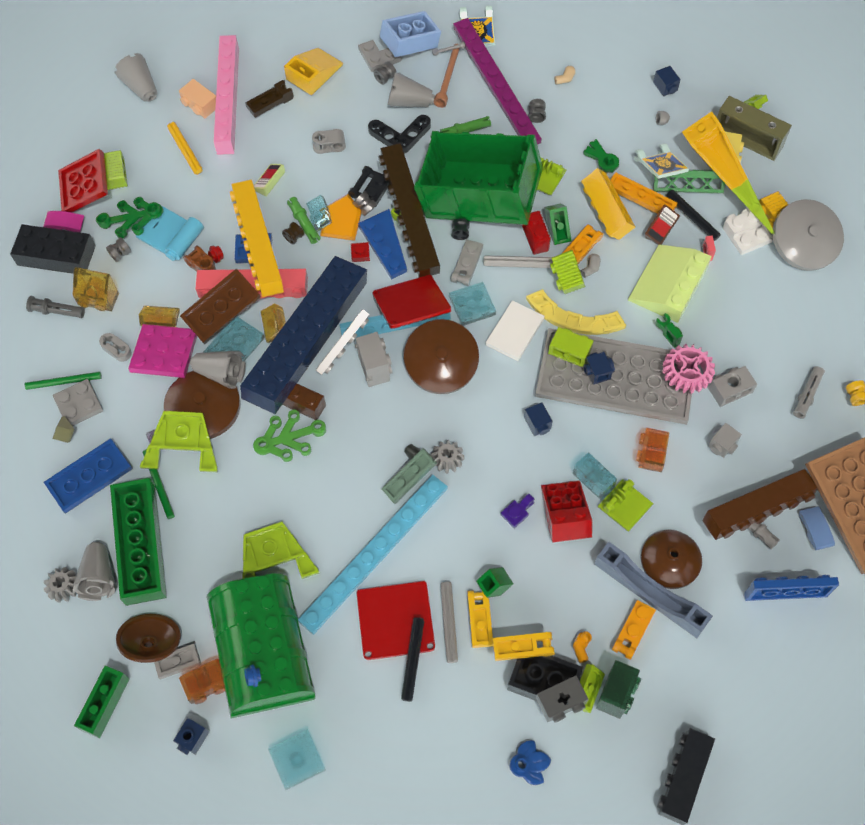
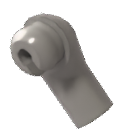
(594, 264)

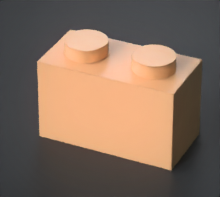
(198, 98)

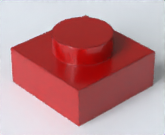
(360, 252)

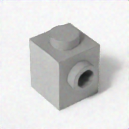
(724, 441)

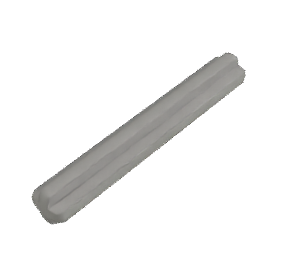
(517, 261)
(449, 622)

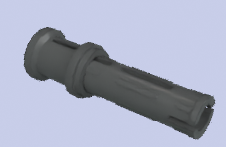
(46, 307)

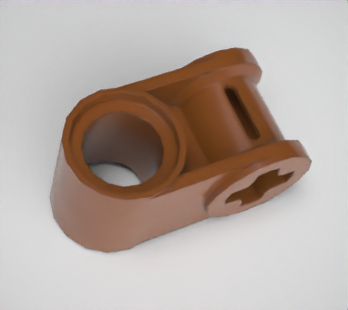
(199, 260)

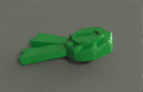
(606, 161)

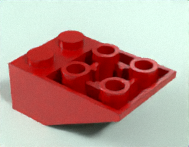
(567, 511)

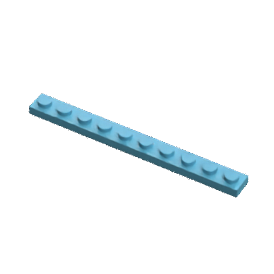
(372, 555)

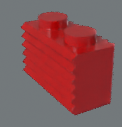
(537, 233)

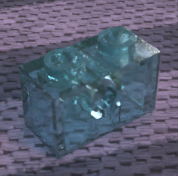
(594, 476)

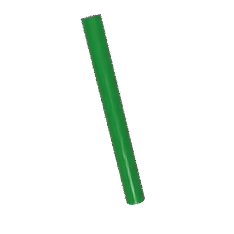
(62, 380)
(161, 492)

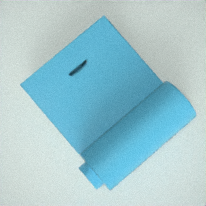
(171, 234)

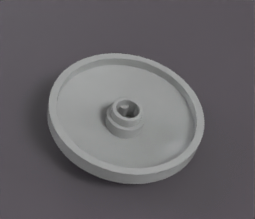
(808, 235)

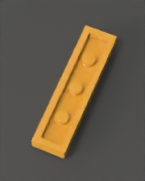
(640, 194)

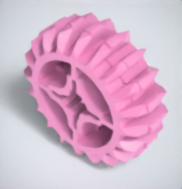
(689, 378)

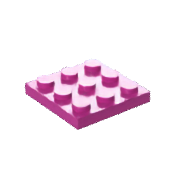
(163, 351)

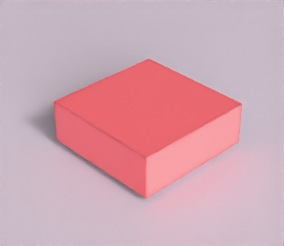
(709, 247)

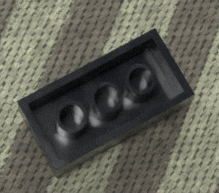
(52, 249)

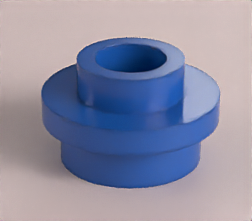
(252, 676)

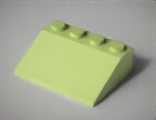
(670, 280)

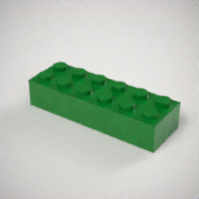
(137, 542)

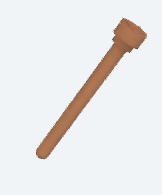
(441, 98)

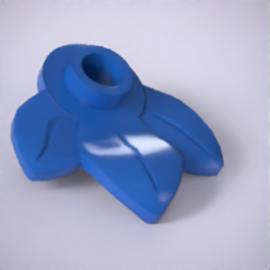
(533, 763)

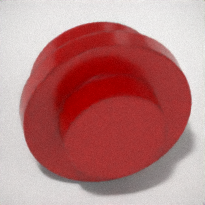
(215, 253)

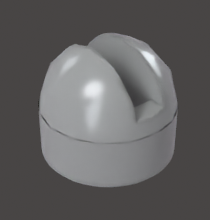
(662, 118)

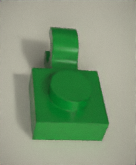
(670, 332)

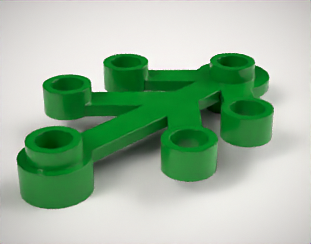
(151, 211)

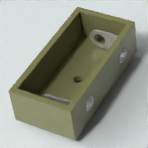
(758, 129)

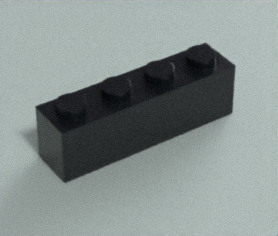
(686, 776)

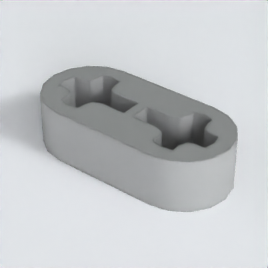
(117, 344)

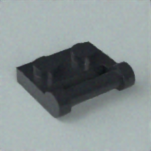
(375, 188)

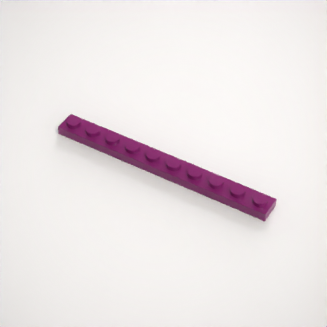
(495, 79)

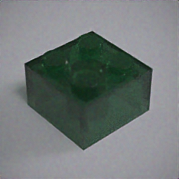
(617, 692)

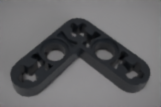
(403, 137)

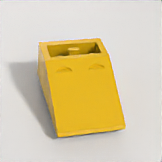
(311, 69)

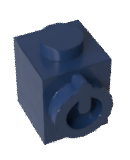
(599, 367)
(190, 737)

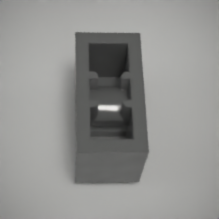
(569, 689)

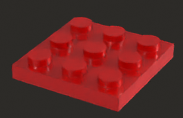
(83, 181)

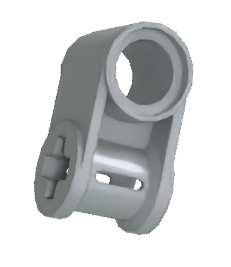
(330, 141)

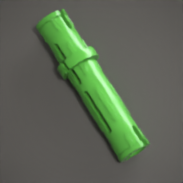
(468, 126)
(300, 214)

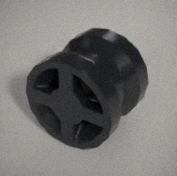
(460, 229)

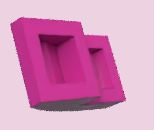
(64, 220)

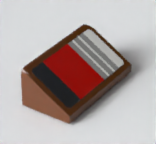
(662, 225)

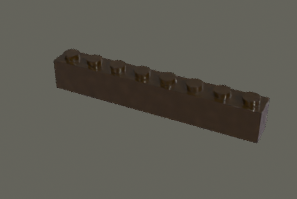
(410, 211)

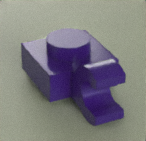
(516, 512)

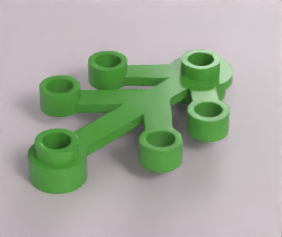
(287, 437)

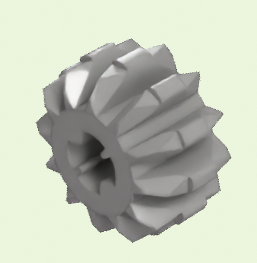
(443, 462)
(60, 584)

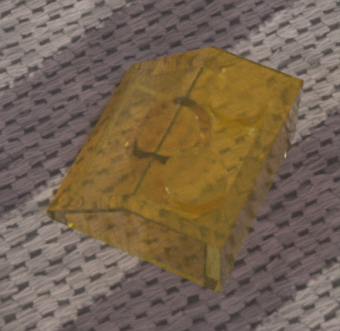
(94, 289)

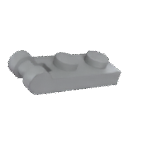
(467, 262)

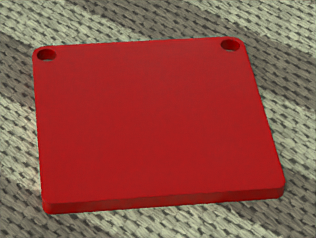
(411, 301)
(388, 618)

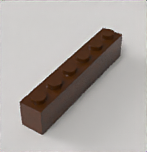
(760, 504)

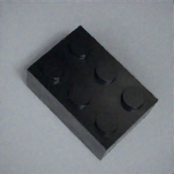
(539, 673)

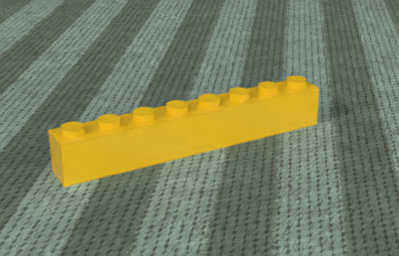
(257, 239)

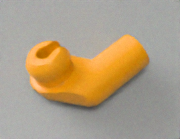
(580, 645)

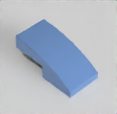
(817, 527)

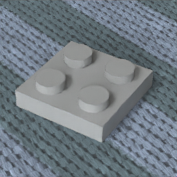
(78, 402)

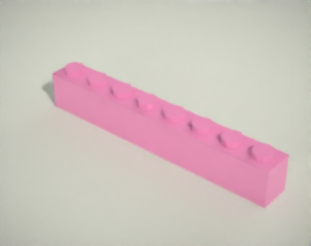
(226, 95)

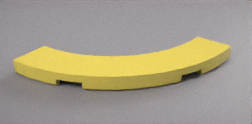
(575, 322)

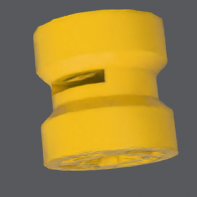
(857, 392)

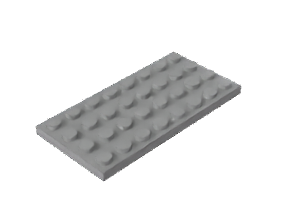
(634, 388)

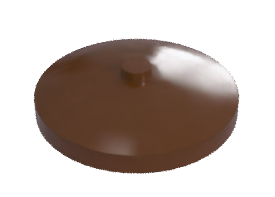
(441, 356)
(204, 396)

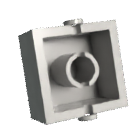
(373, 359)

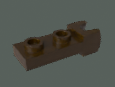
(270, 99)

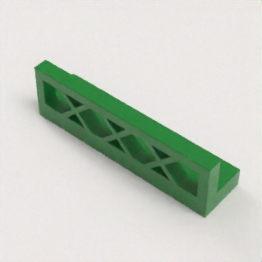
(691, 174)

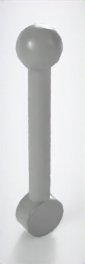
(435, 51)

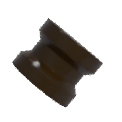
(293, 233)

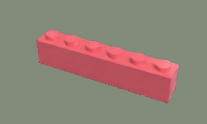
(293, 281)

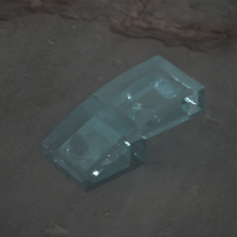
(319, 213)

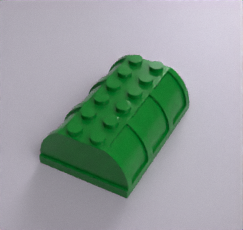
(259, 627)

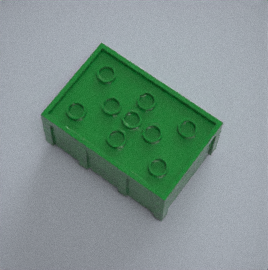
(480, 177)

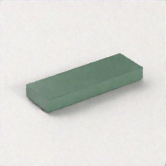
(409, 475)

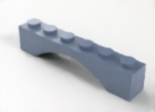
(679, 610)

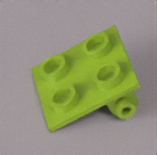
(550, 176)
(625, 504)

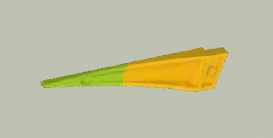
(714, 147)

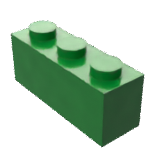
(102, 701)

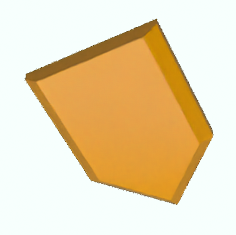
(344, 219)

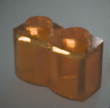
(653, 449)
(202, 682)

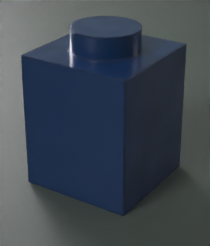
(666, 81)
(538, 419)

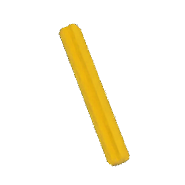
(185, 148)

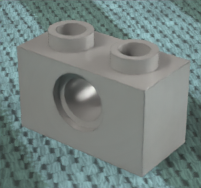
(740, 378)

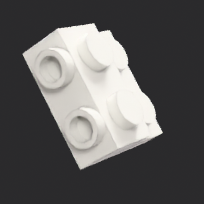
(746, 231)

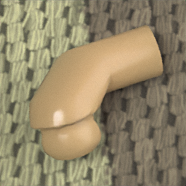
(566, 77)

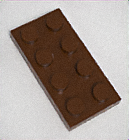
(220, 306)

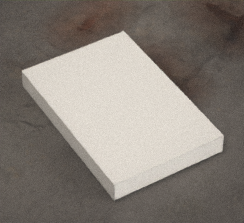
(515, 330)

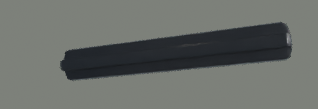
(693, 215)
(412, 659)

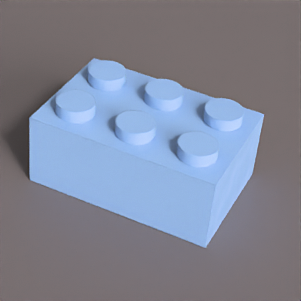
(410, 33)

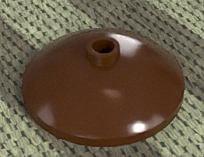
(669, 570)
(148, 638)

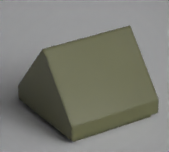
(63, 430)

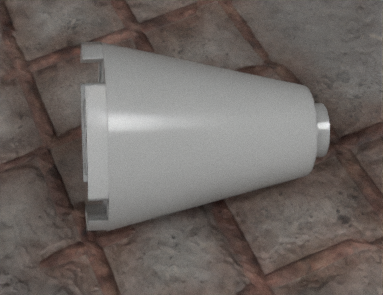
(136, 75)
(409, 93)
(221, 367)
(94, 574)

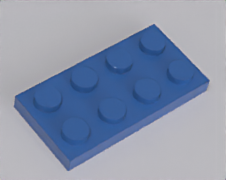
(87, 475)
(791, 588)

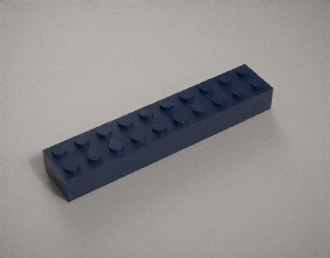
(303, 335)

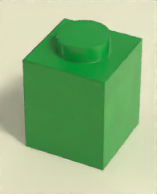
(494, 582)

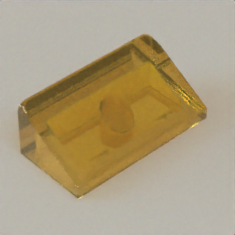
(159, 316)
(273, 321)

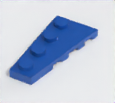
(383, 239)

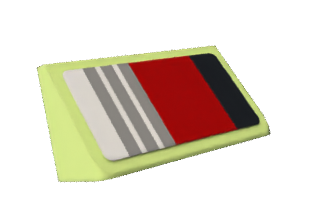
(269, 179)

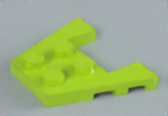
(181, 432)
(273, 547)

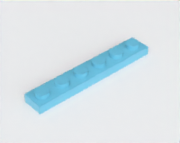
(379, 325)

